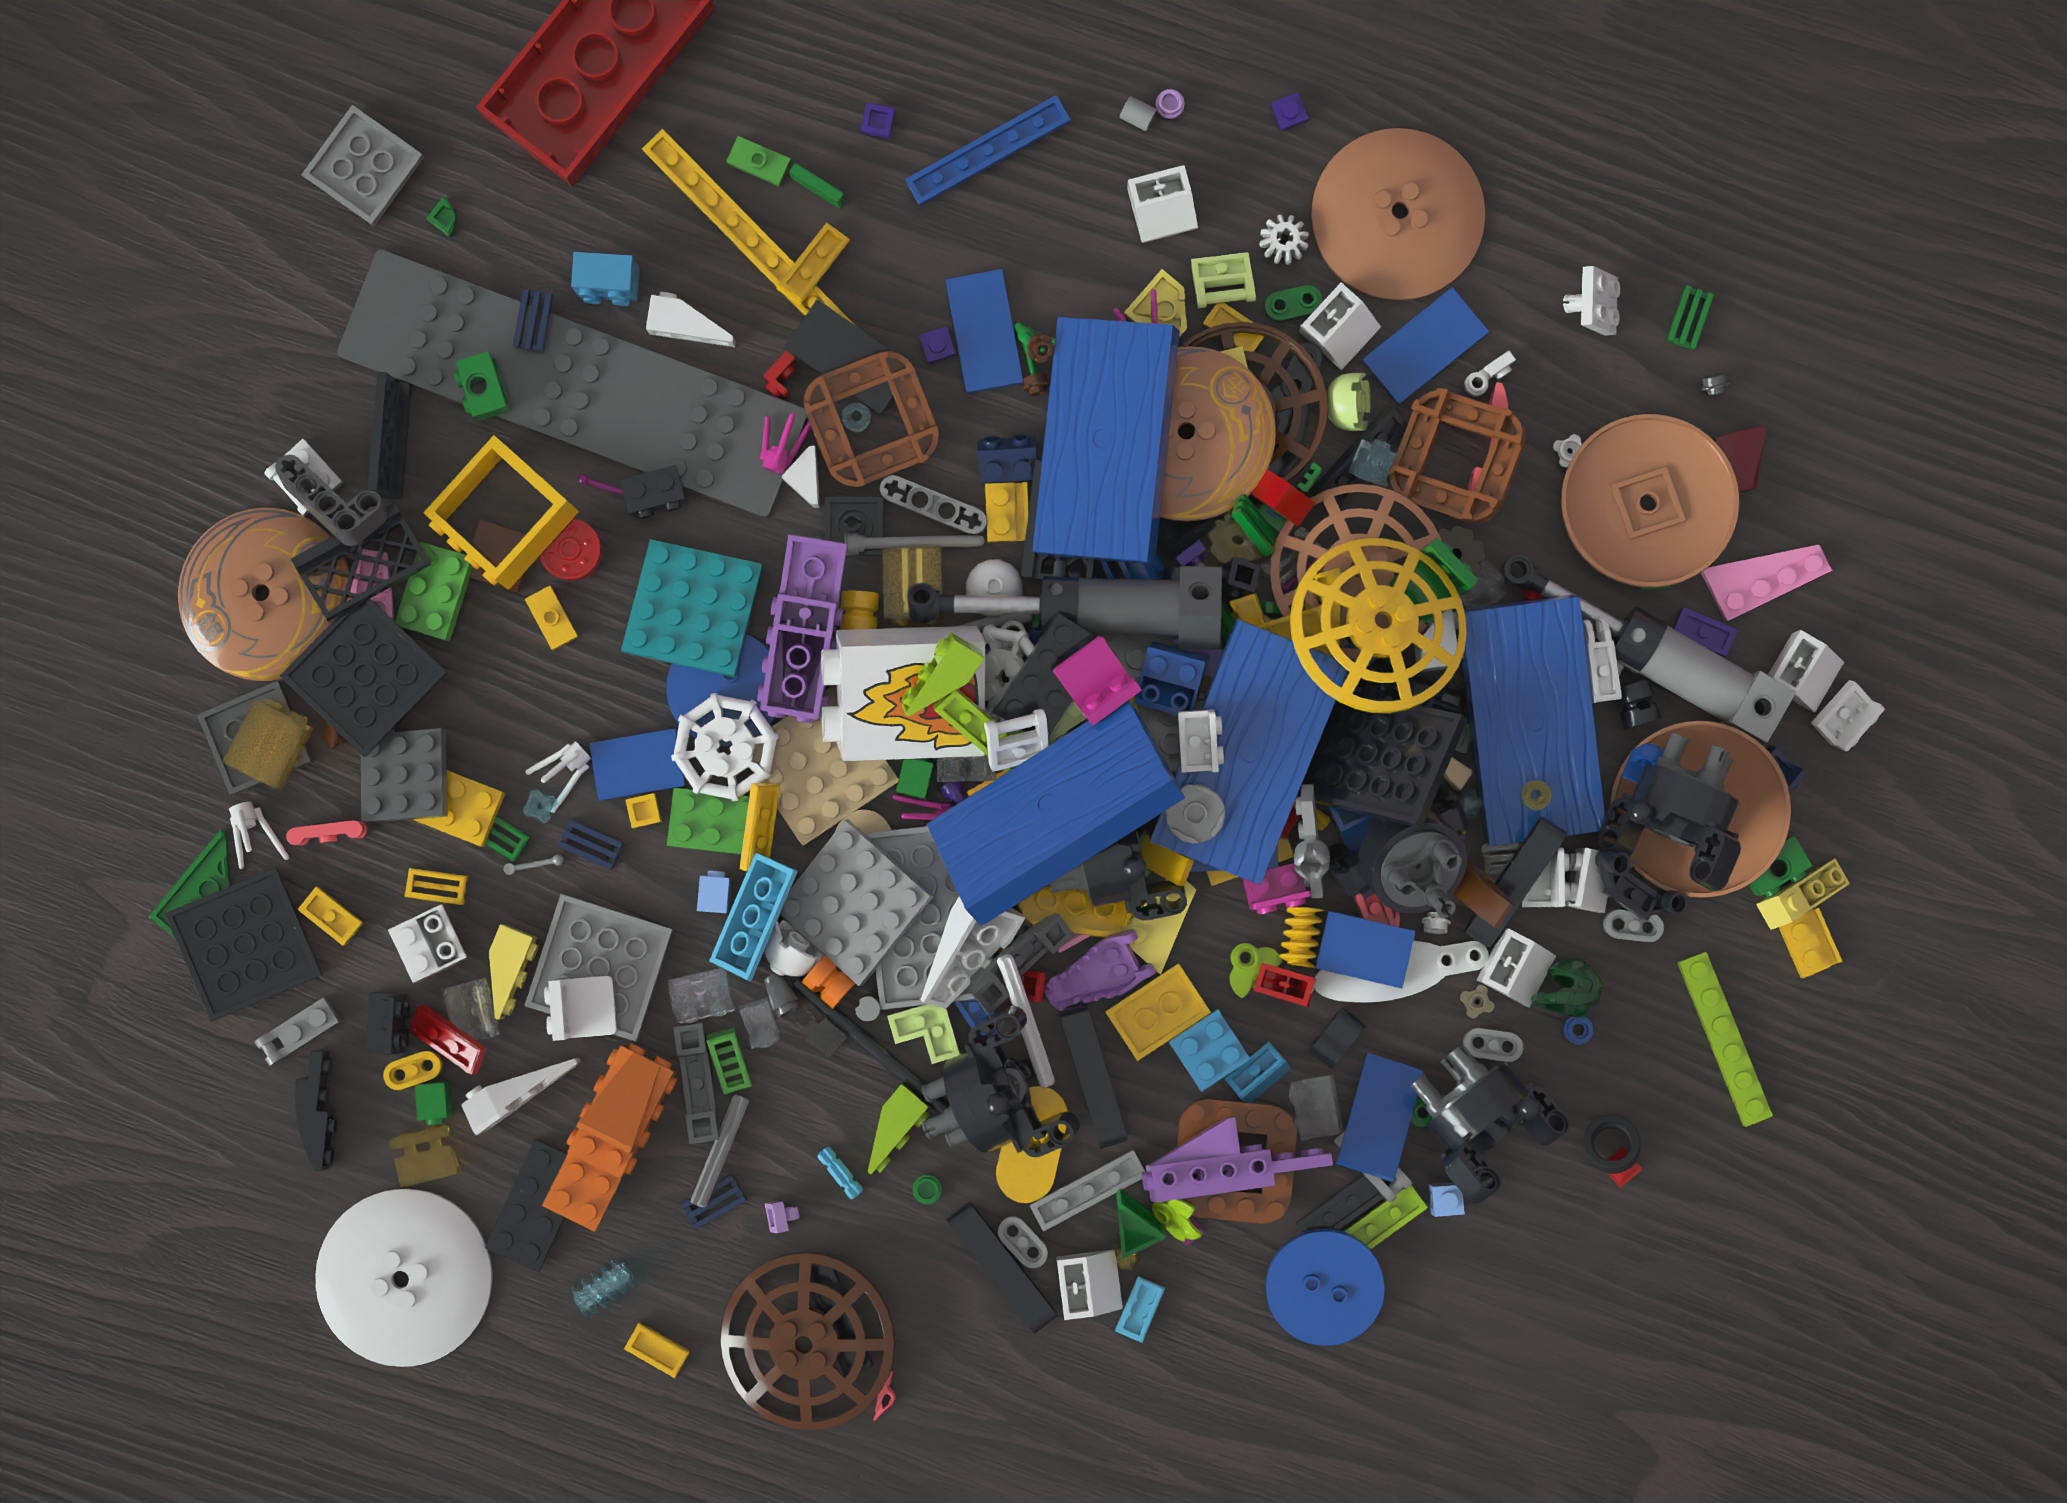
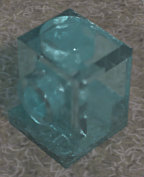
(1373, 461)

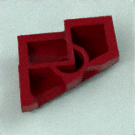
(1744, 454)

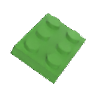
(435, 593)
(707, 822)

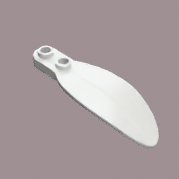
(1422, 973)

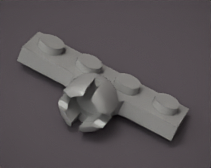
(1310, 855)

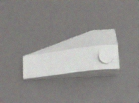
(964, 950)
(496, 1102)

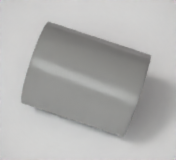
(1138, 113)
(868, 1008)

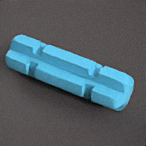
(840, 1172)

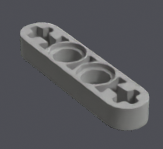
(935, 501)

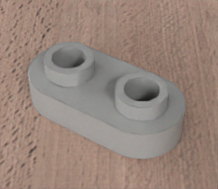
(1632, 926)
(1492, 1044)
(1022, 1242)

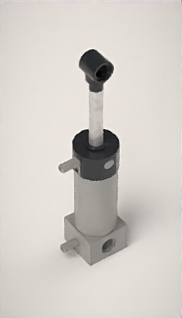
(1677, 662)

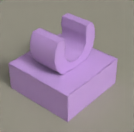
(778, 1216)

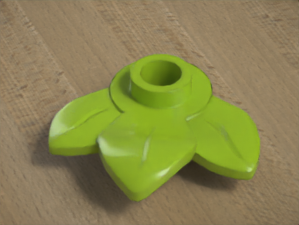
(1245, 975)
(1175, 1217)

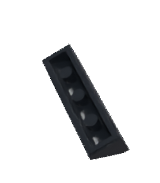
(1448, 699)

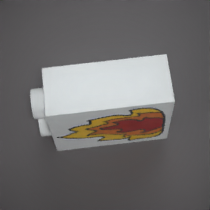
(872, 676)

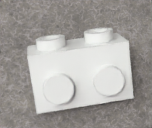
(1847, 716)
(1199, 740)

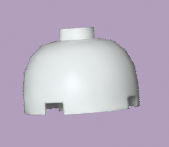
(994, 579)
(790, 951)

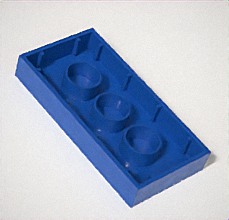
(1106, 440)
(1531, 716)
(1268, 737)
(1054, 812)

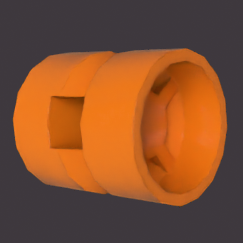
(829, 981)

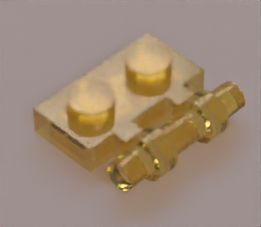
(425, 1165)

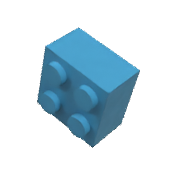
(605, 278)
(1209, 1050)

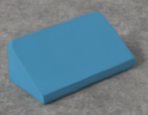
(1258, 1073)

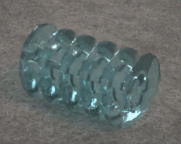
(603, 1288)

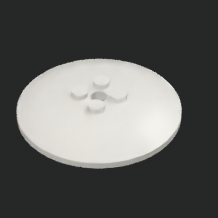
(445, 1270)

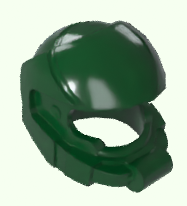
(1577, 992)

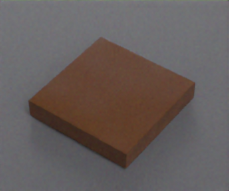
(495, 544)

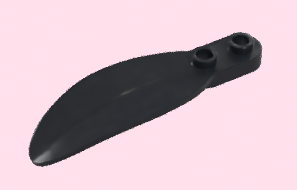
(1284, 417)

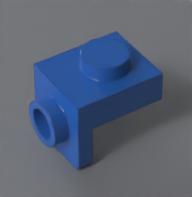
(1639, 757)

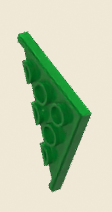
(203, 877)

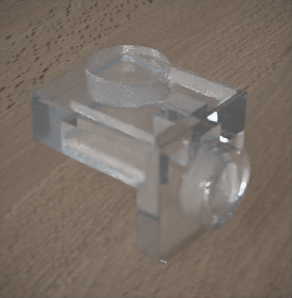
(760, 1023)

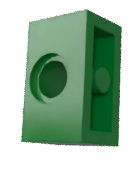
(494, 398)
(916, 778)
(1793, 863)

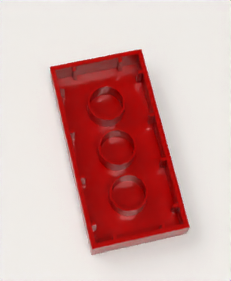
(588, 75)

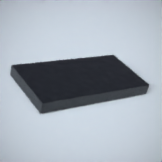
(830, 342)

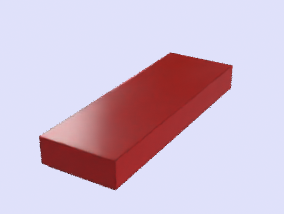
(447, 1039)

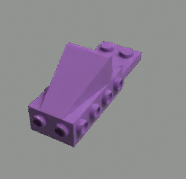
(802, 628)
(1217, 1151)

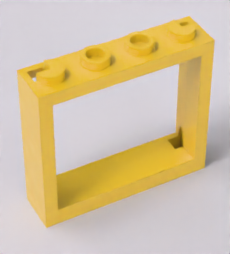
(533, 542)

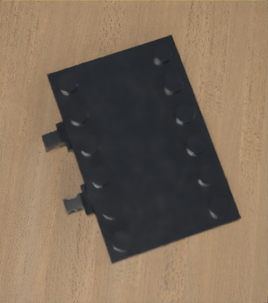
(1384, 760)

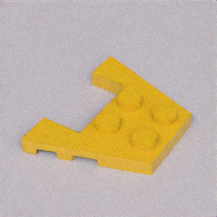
(1250, 611)

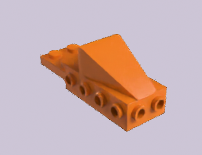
(610, 1134)

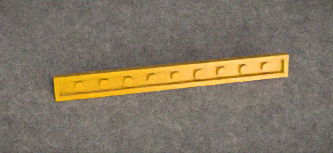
(727, 215)

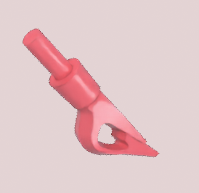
(879, 1409)

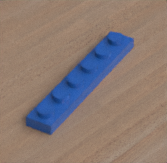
(988, 150)

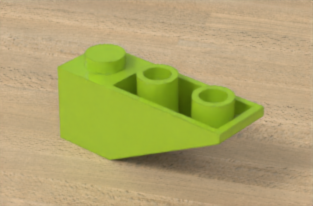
(948, 671)
(896, 1119)

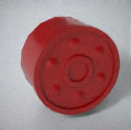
(574, 552)

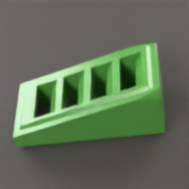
(719, 1037)

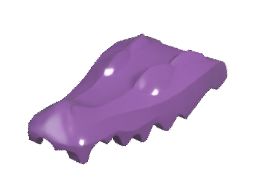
(1101, 972)

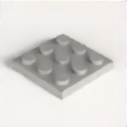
(363, 165)

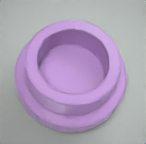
(1170, 103)

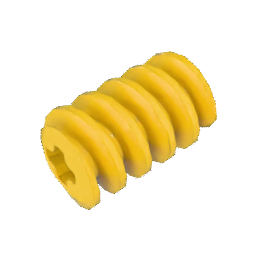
(1300, 936)

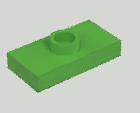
(758, 161)

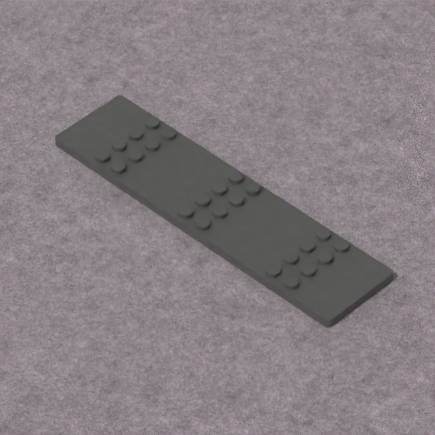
(577, 390)

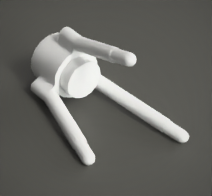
(573, 758)
(243, 818)

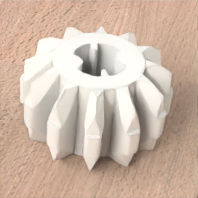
(1291, 247)

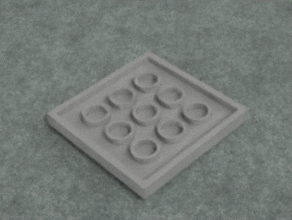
(854, 902)
(603, 942)

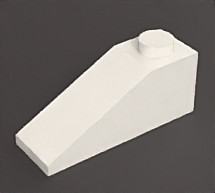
(678, 320)

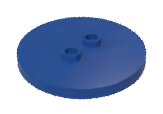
(691, 687)
(1325, 1287)

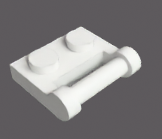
(315, 463)
(1017, 748)

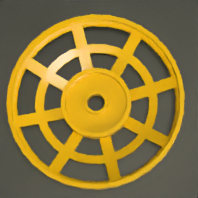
(1371, 638)

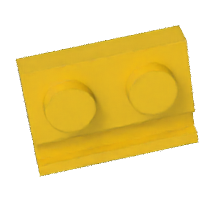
(1006, 511)
(1810, 943)

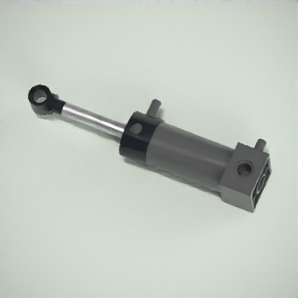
(1103, 606)

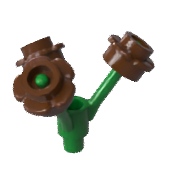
(1036, 347)

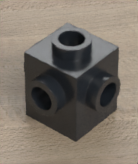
(1239, 578)

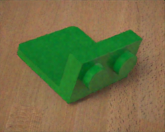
(1457, 571)

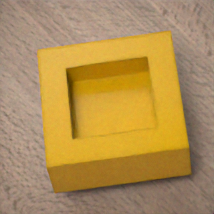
(643, 810)

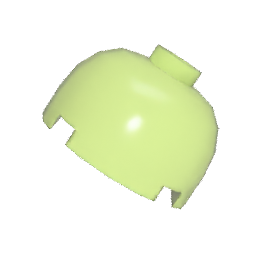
(1348, 401)

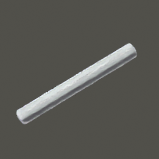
(1030, 1032)

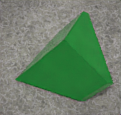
(1136, 1225)

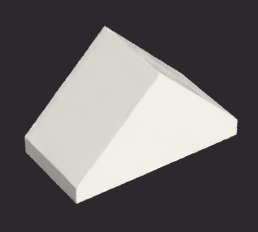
(803, 476)

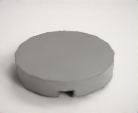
(1198, 815)

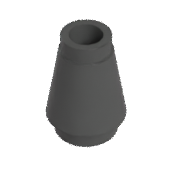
(781, 996)

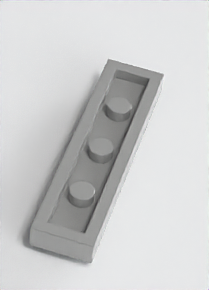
(1087, 1190)

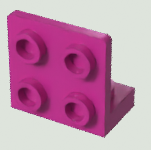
(1096, 680)
(1277, 887)

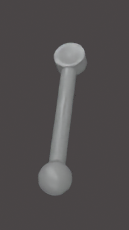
(510, 868)

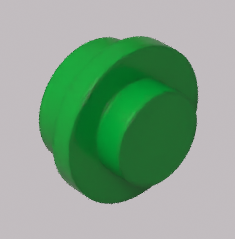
(927, 1189)

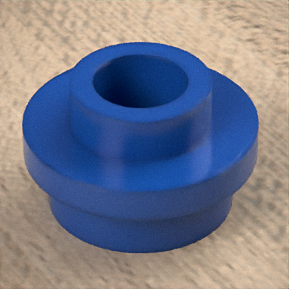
(1586, 1034)

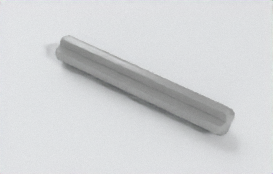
(719, 1151)

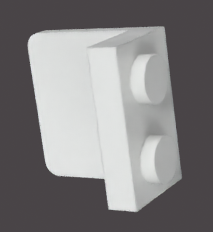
(1550, 887)
(581, 1007)

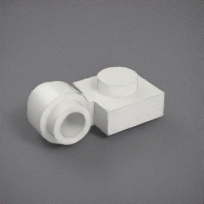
(1498, 368)

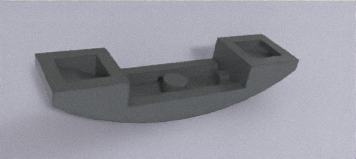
(1026, 949)
(697, 1083)

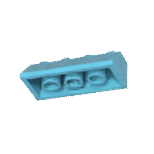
(753, 916)

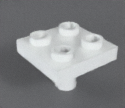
(1597, 301)

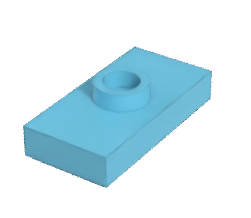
(1140, 1309)

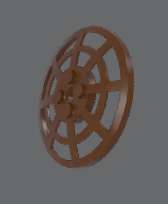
(1273, 366)
(819, 1329)

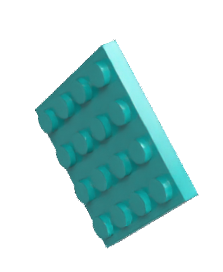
(692, 608)

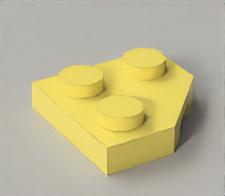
(1169, 303)

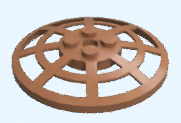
(1344, 560)

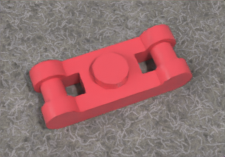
(327, 832)

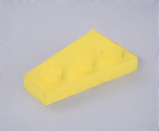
(1159, 934)

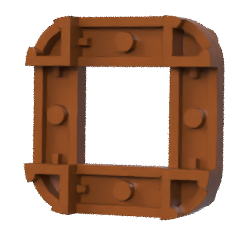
(1419, 439)
(887, 458)
(1250, 1118)

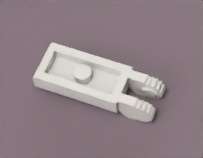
(1601, 662)

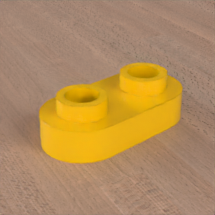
(414, 1070)

